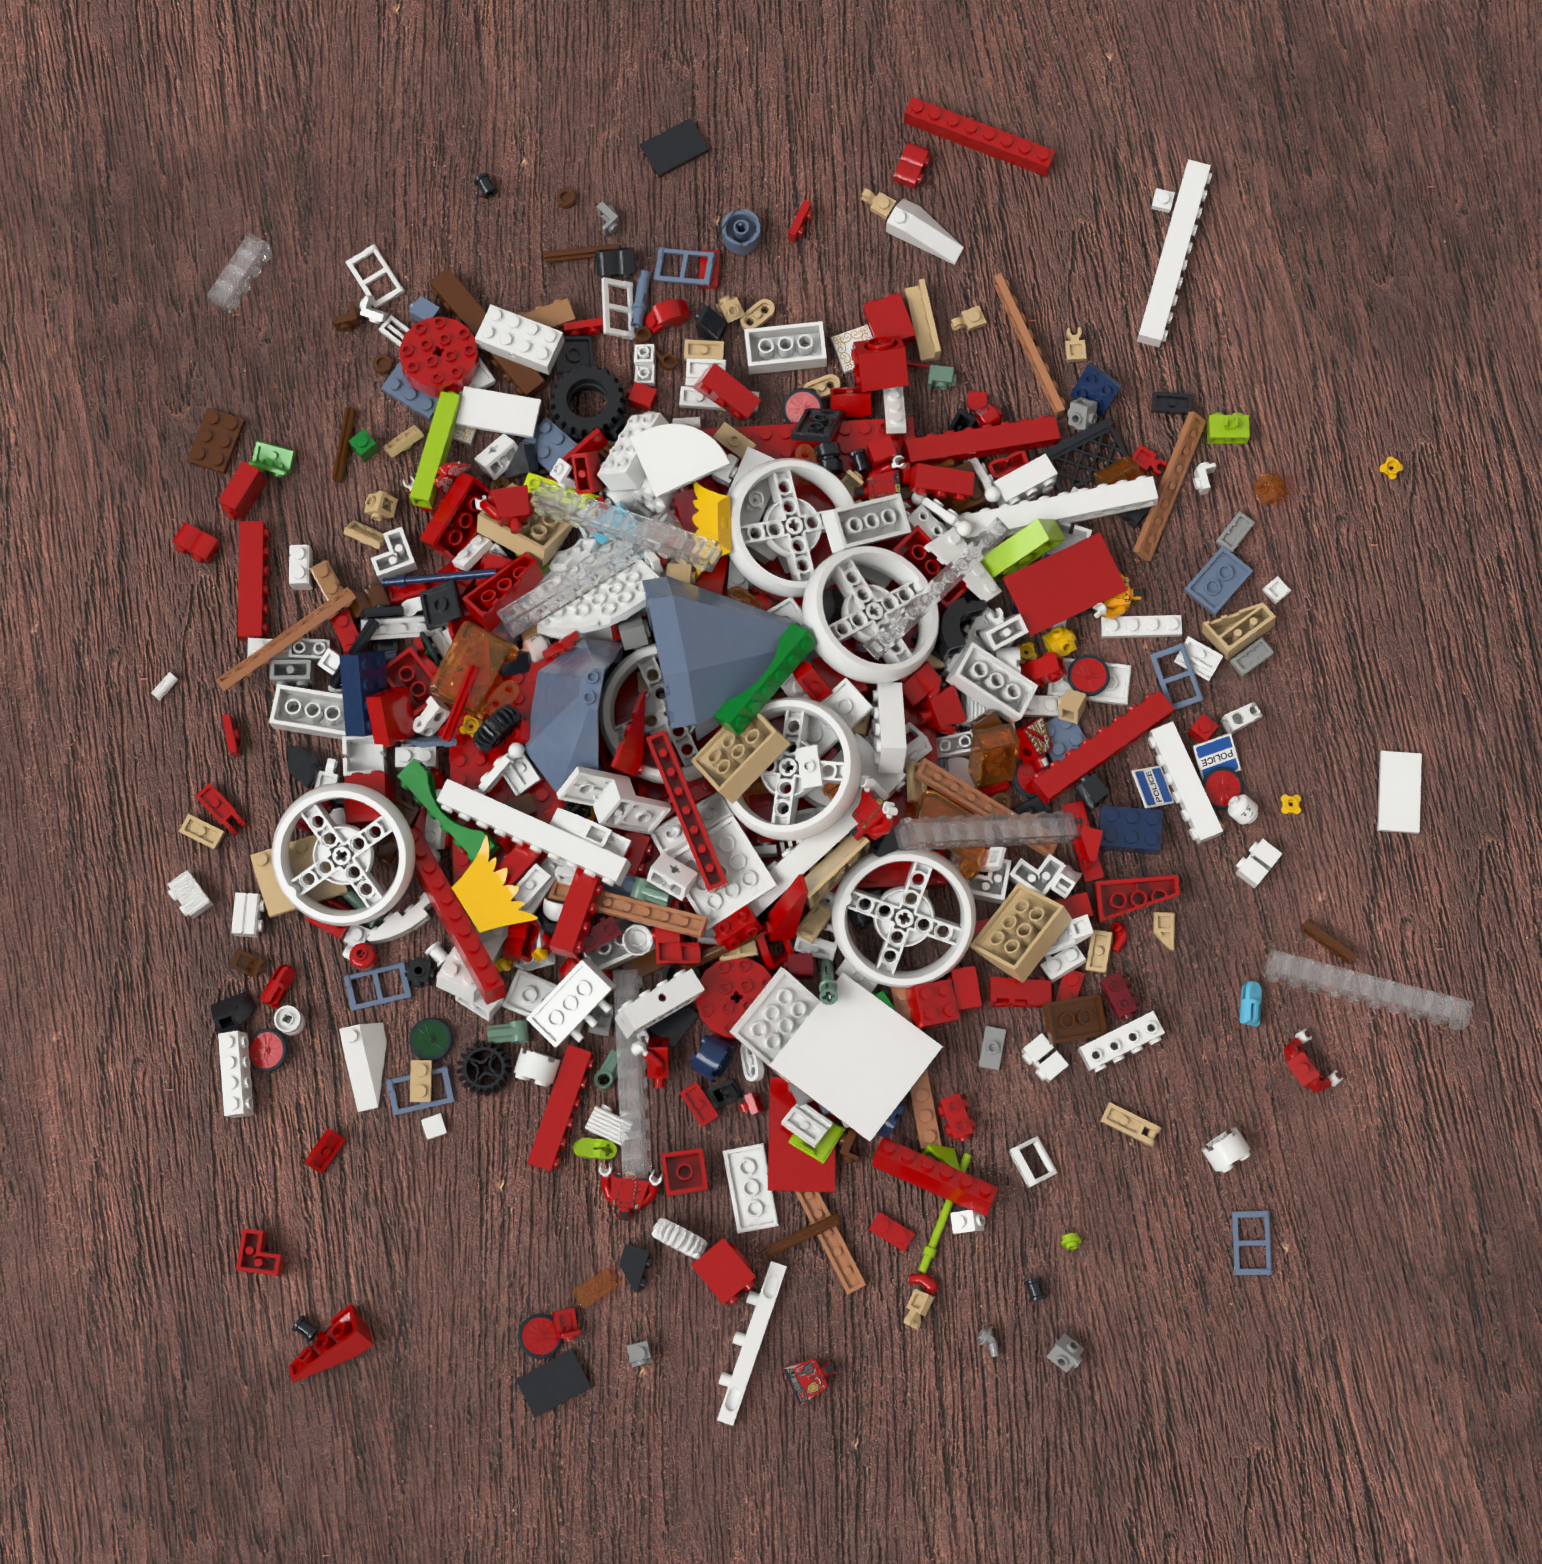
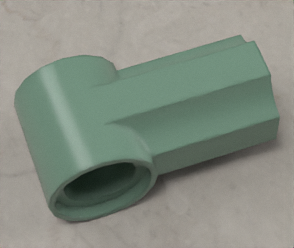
(647, 891)
(514, 1032)
(609, 1070)

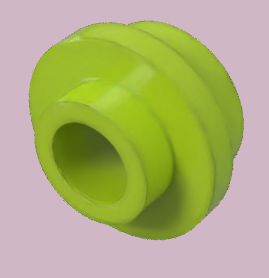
(1071, 1241)

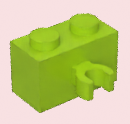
(1228, 429)

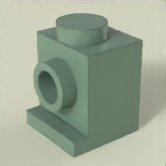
(941, 377)

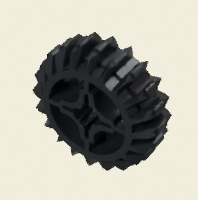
(497, 728)
(469, 1059)

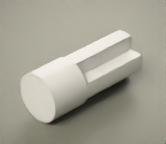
(690, 421)
(164, 686)

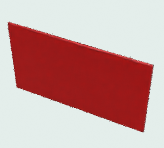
(1065, 584)
(787, 1165)

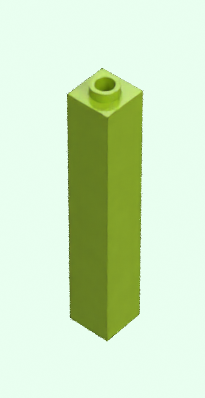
(435, 449)

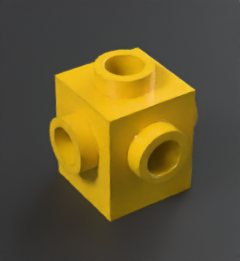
(1060, 641)

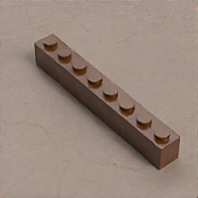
(471, 314)

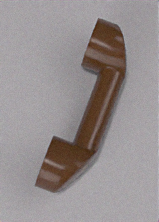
(667, 361)

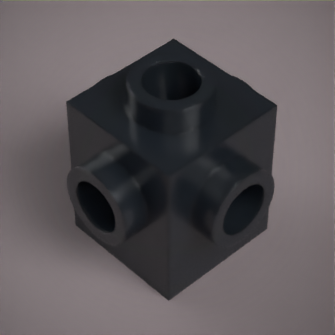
(427, 975)

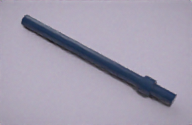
(404, 580)

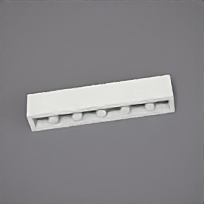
(1185, 783)

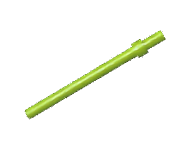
(929, 1251)

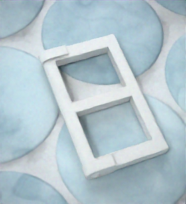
(385, 270)
(608, 306)

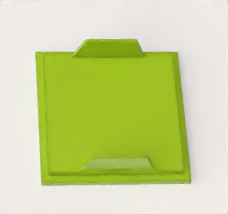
(825, 1146)

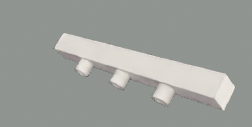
(750, 1343)

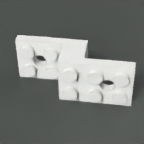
(613, 800)

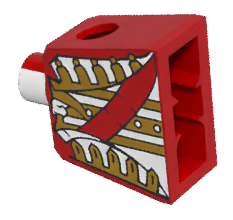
(1034, 742)

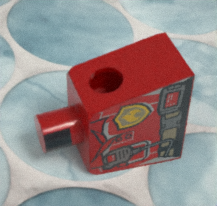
(808, 1379)

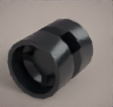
(828, 457)

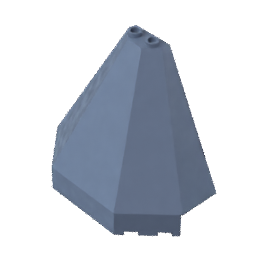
(707, 648)
(566, 710)

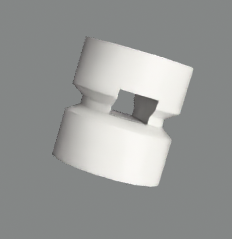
(289, 1020)

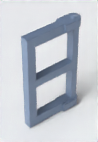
(686, 254)
(1180, 647)
(432, 741)
(348, 982)
(423, 1105)
(1267, 1242)

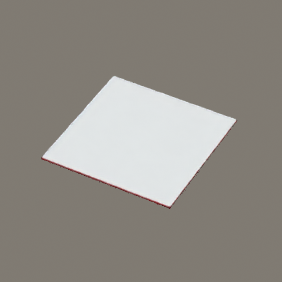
(856, 1057)

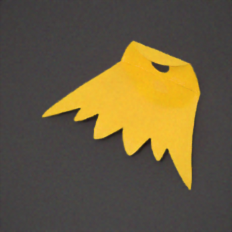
(713, 518)
(485, 896)

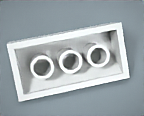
(992, 683)

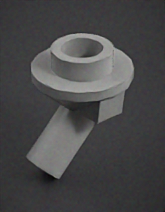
(986, 1337)

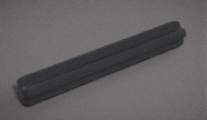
(358, 646)

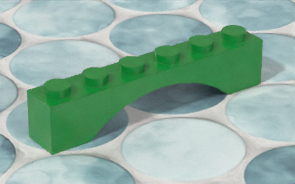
(741, 709)
(421, 783)

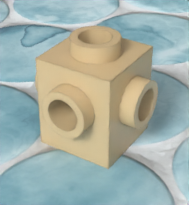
(380, 505)

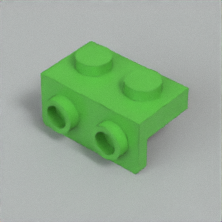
(273, 459)

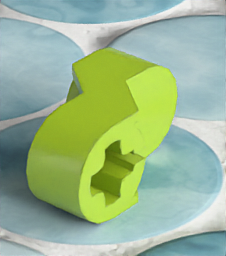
(585, 1148)

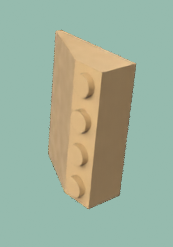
(539, 537)
(737, 761)
(300, 859)
(833, 867)
(1021, 932)

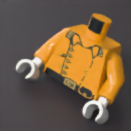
(1118, 604)

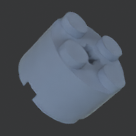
(733, 235)

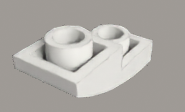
(645, 364)

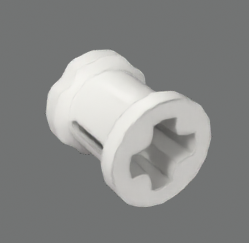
(437, 953)

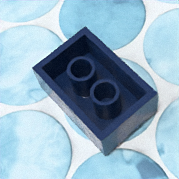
(1130, 829)

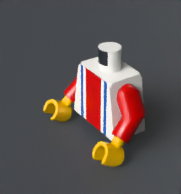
(542, 955)

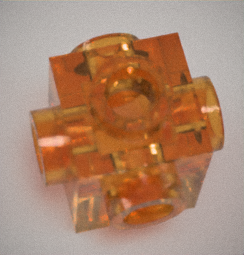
(1269, 488)

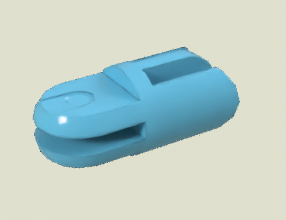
(1250, 1003)

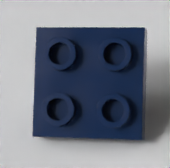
(1097, 387)

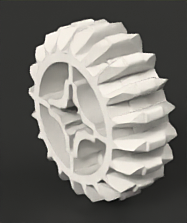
(679, 1238)

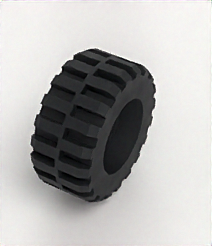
(585, 380)

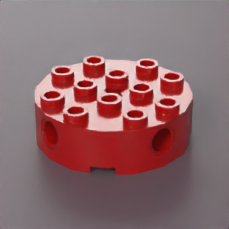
(439, 356)
(721, 985)

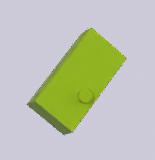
(1023, 548)

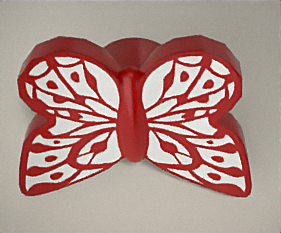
(447, 473)

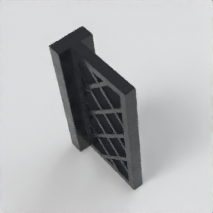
(1079, 440)

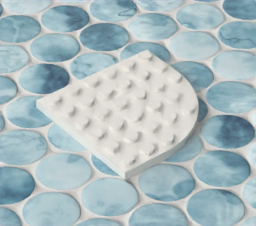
(605, 604)

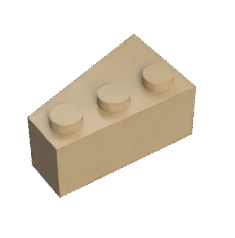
(1237, 631)

